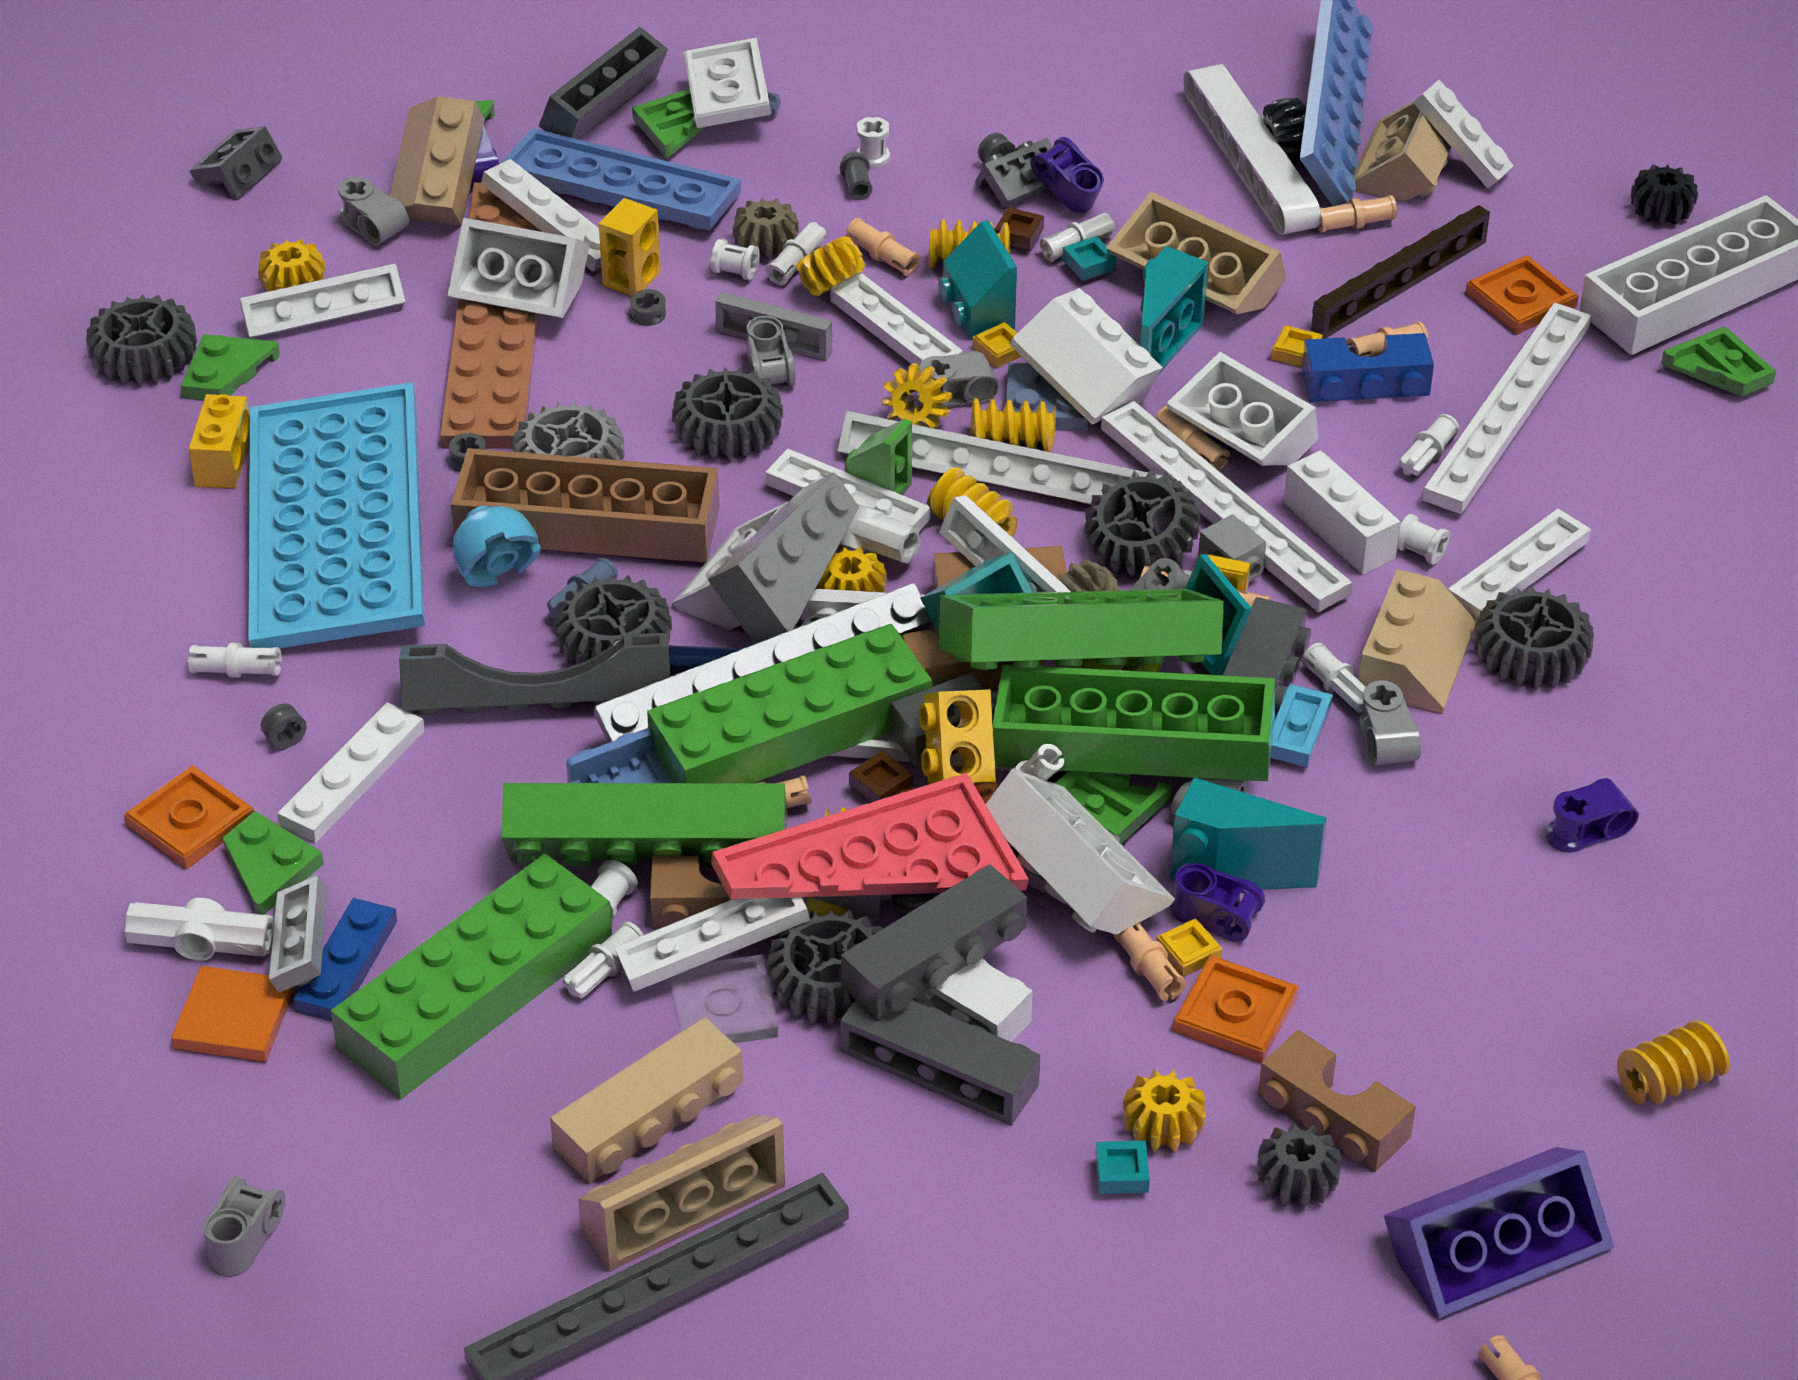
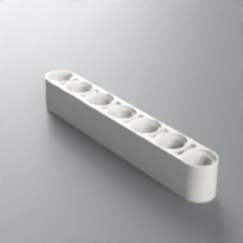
(1252, 150)

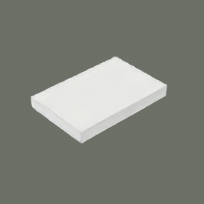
(727, 83)

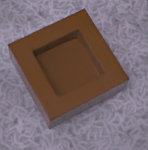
(1023, 227)
(880, 777)

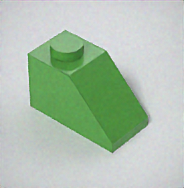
(885, 458)

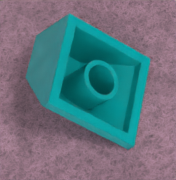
(1210, 581)

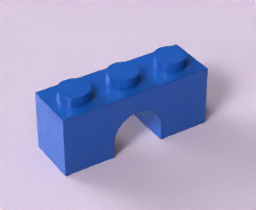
(1338, 374)

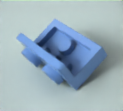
(620, 761)

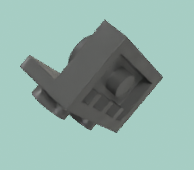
(239, 160)
(1012, 174)

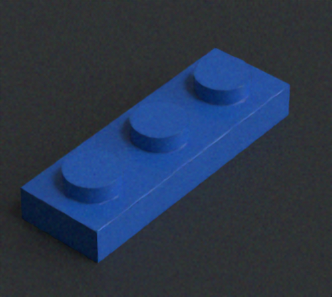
(347, 957)

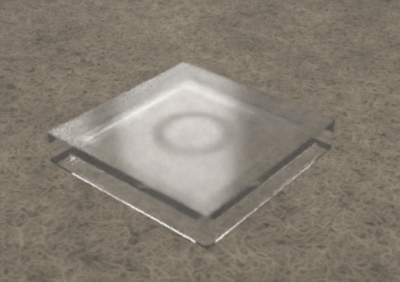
(730, 995)

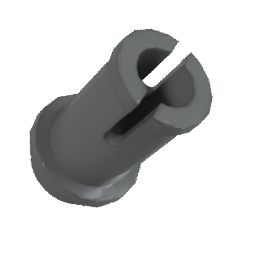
(855, 170)

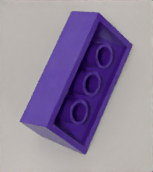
(1500, 1230)

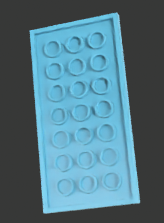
(335, 518)

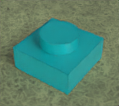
(1089, 258)
(1122, 1167)

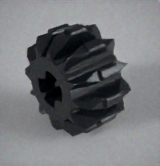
(1286, 123)
(1664, 194)

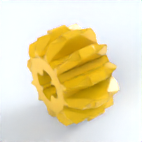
(290, 265)
(830, 265)
(930, 396)
(854, 572)
(1164, 1110)

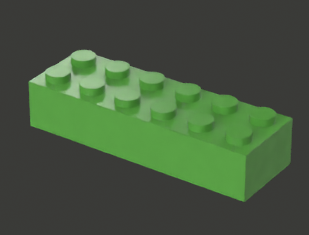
(1080, 627)
(787, 711)
(1137, 721)
(636, 819)
(471, 975)

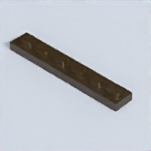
(1400, 272)

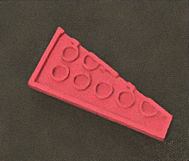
(886, 847)

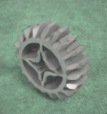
(570, 432)

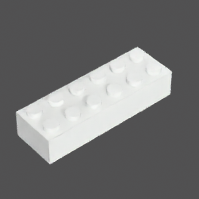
(1693, 275)

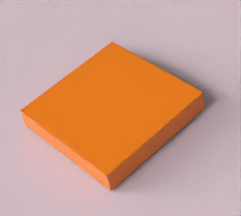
(1520, 293)
(188, 816)
(1235, 1008)
(231, 1014)

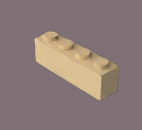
(647, 1100)

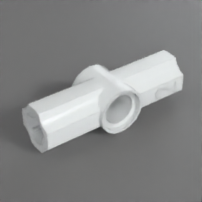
(882, 535)
(199, 929)

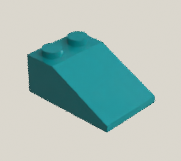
(1172, 303)
(1247, 837)

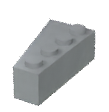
(783, 562)

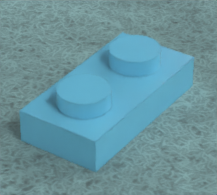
(1299, 724)

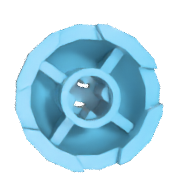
(493, 543)

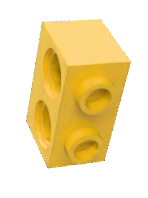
(629, 247)
(220, 441)
(970, 738)

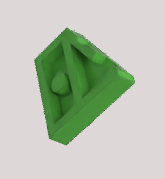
(667, 121)
(1721, 361)
(225, 364)
(1114, 801)
(269, 859)

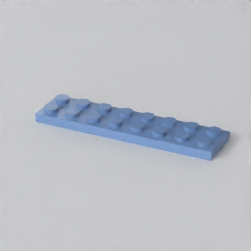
(1336, 98)

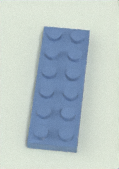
(612, 174)

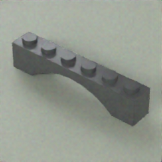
(444, 678)

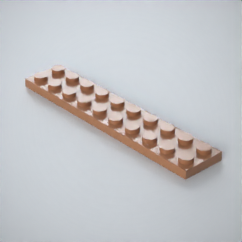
(490, 353)

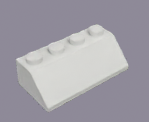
(1075, 855)

